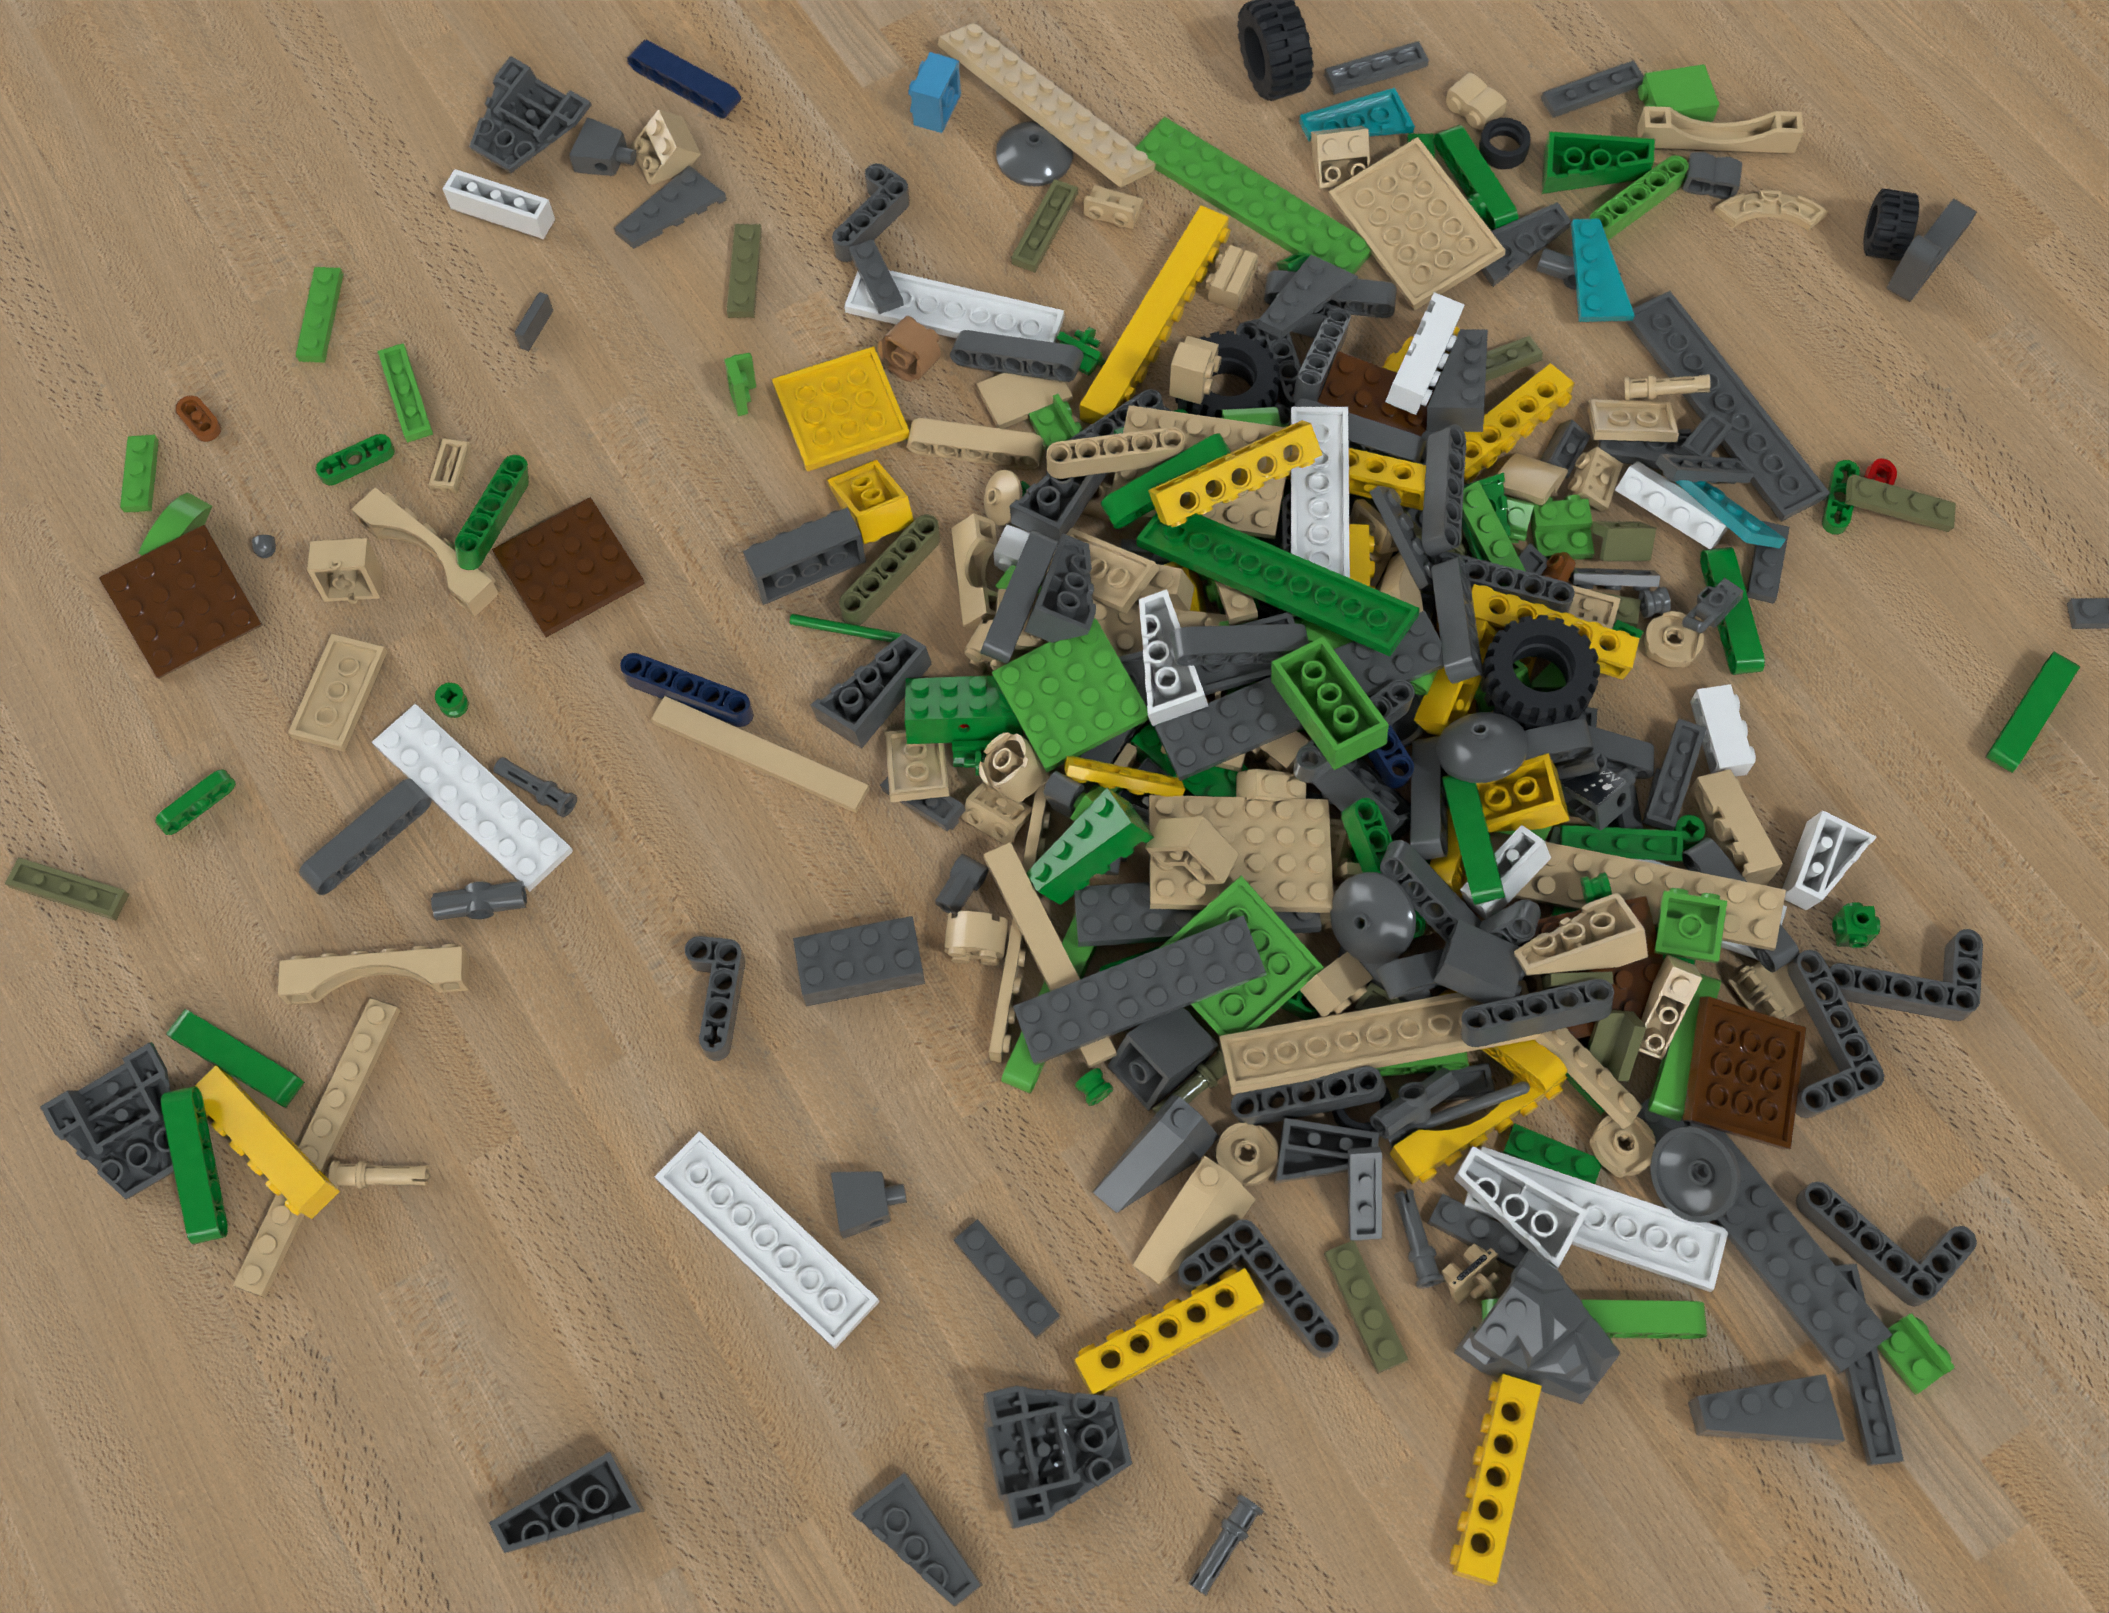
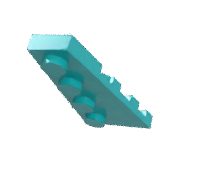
(1378, 112)
(1597, 278)
(1732, 515)

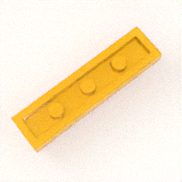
(1114, 776)

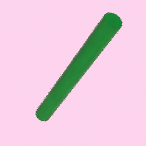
(843, 628)

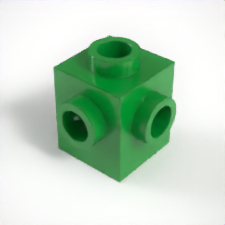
(1855, 925)

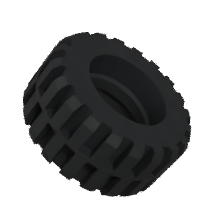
(1275, 47)
(1248, 361)
(1548, 641)

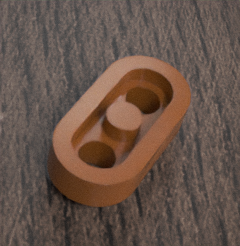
(199, 420)
(1560, 567)

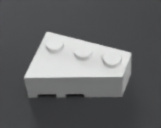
(1822, 858)

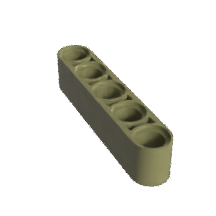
(888, 582)

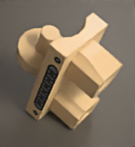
(1475, 1279)

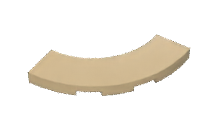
(1770, 204)

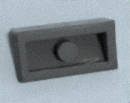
(1566, 446)

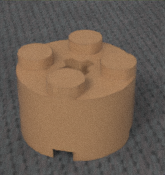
(910, 349)

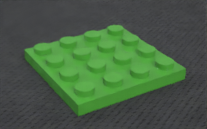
(1071, 696)
(1283, 955)

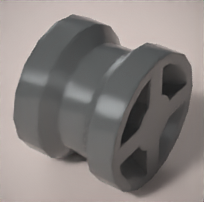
(1654, 602)

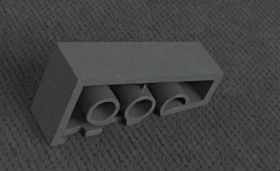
(1461, 387)
(1778, 1411)

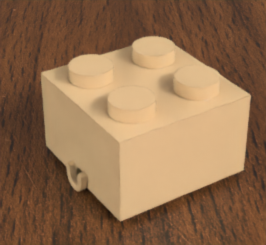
(345, 569)

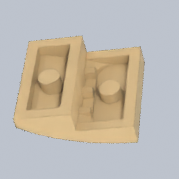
(1531, 478)

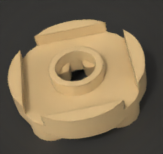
(1670, 654)
(1249, 1137)
(1617, 1160)

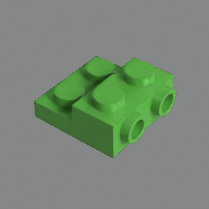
(1563, 527)
(1690, 925)

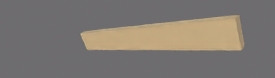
(760, 754)
(1039, 933)

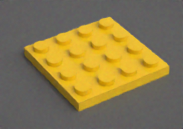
(840, 408)

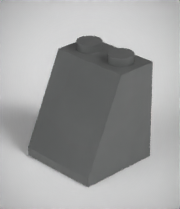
(1161, 1055)

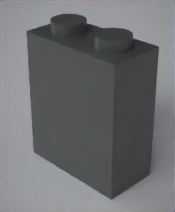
(1479, 965)

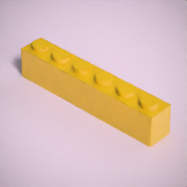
(265, 1145)

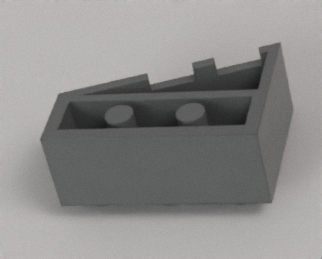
(1317, 1149)

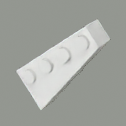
(1426, 355)
(1169, 687)
(1526, 1208)

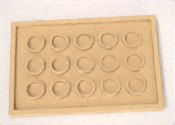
(1416, 223)
(1253, 511)
(1279, 846)

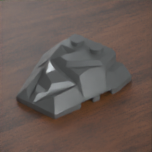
(523, 117)
(119, 1122)
(1541, 1335)
(1051, 1448)

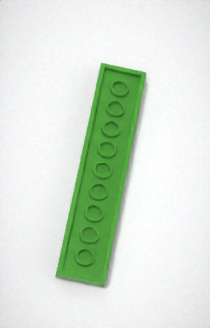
(1251, 197)

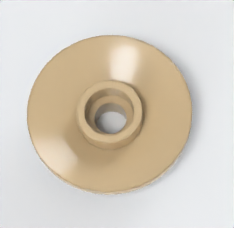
(999, 494)

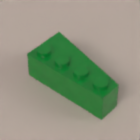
(1593, 160)
(1088, 847)

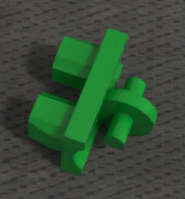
(1091, 356)
(969, 753)

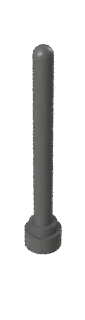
(1461, 1110)

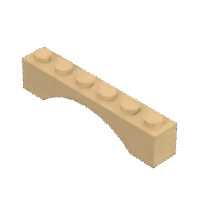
(1769, 133)
(387, 520)
(313, 978)

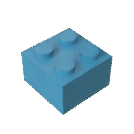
(935, 92)

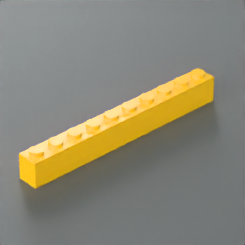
(1156, 315)

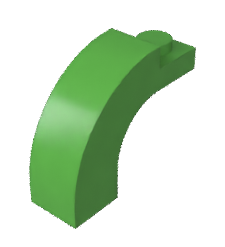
(178, 519)

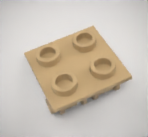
(1767, 991)

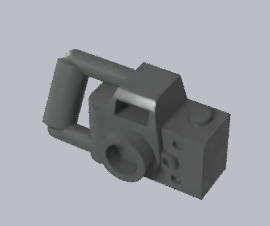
(1713, 606)

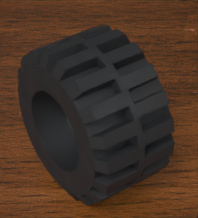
(1891, 224)

